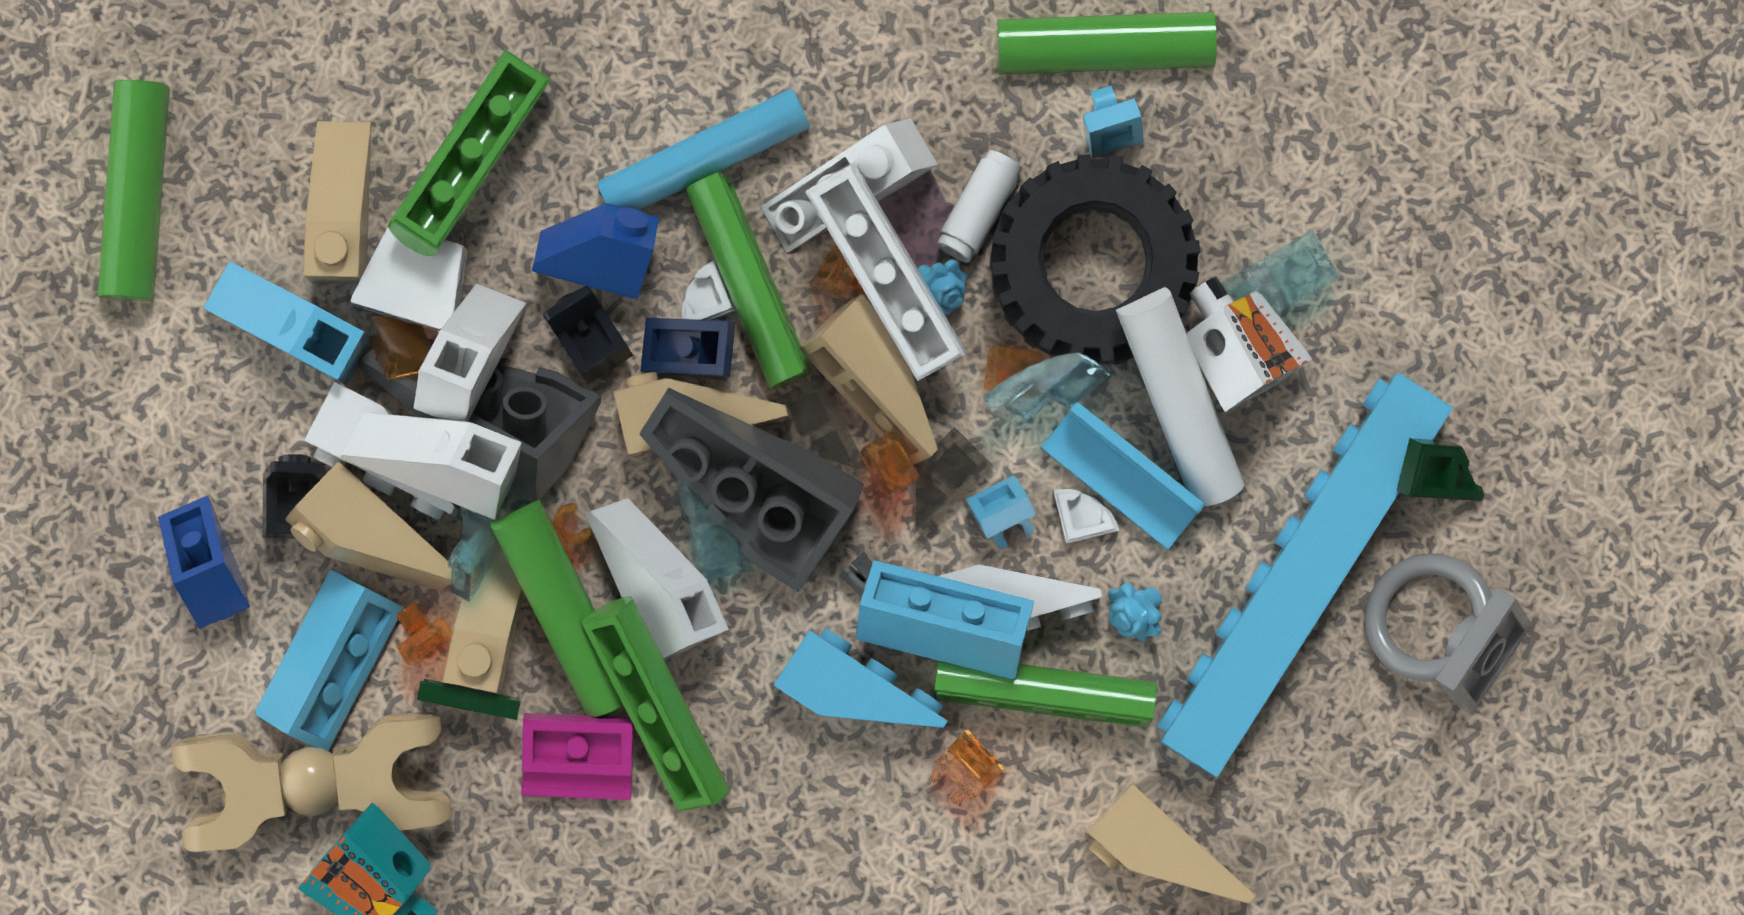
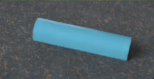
(706, 153)

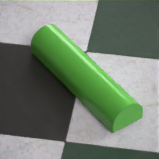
(1106, 43)
(467, 154)
(133, 190)
(748, 280)
(557, 601)
(1051, 693)
(655, 704)

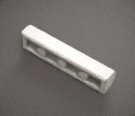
(885, 271)
(1181, 397)

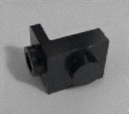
(587, 334)
(283, 488)

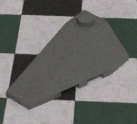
(537, 409)

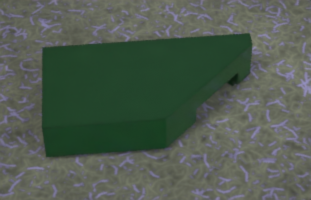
(1437, 471)
(469, 699)

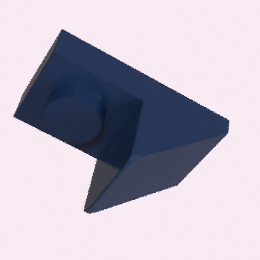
(688, 347)

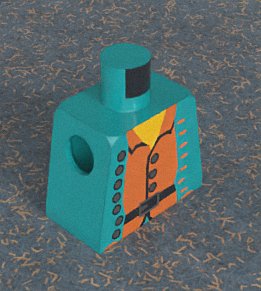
(370, 871)

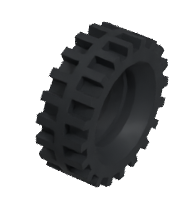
(1053, 197)

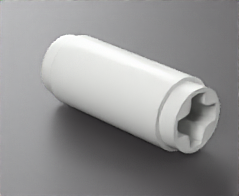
(979, 206)

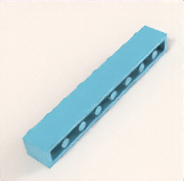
(1302, 577)

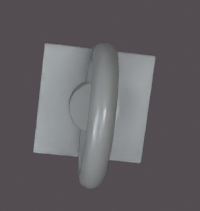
(1476, 647)

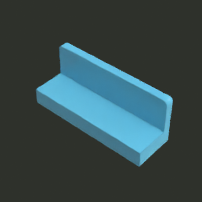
(1122, 476)
(943, 619)
(328, 661)

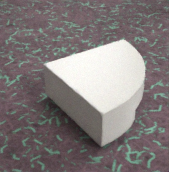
(707, 295)
(1082, 516)

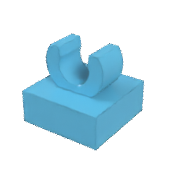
(1111, 123)
(1002, 508)

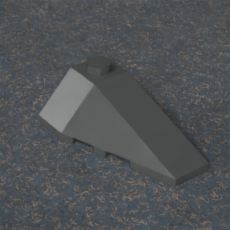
(762, 488)

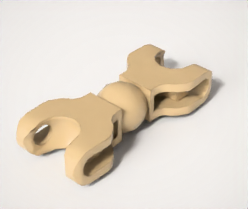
(310, 780)

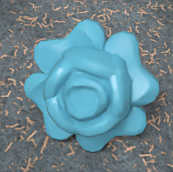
(945, 284)
(1135, 611)

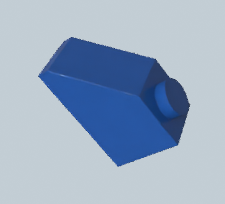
(599, 249)
(202, 563)

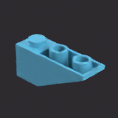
(288, 323)
(840, 687)

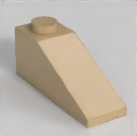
(338, 203)
(872, 375)
(645, 391)
(358, 528)
(486, 630)
(1152, 844)

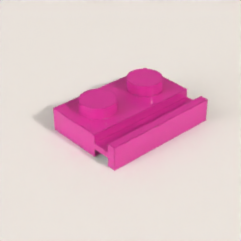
(577, 756)

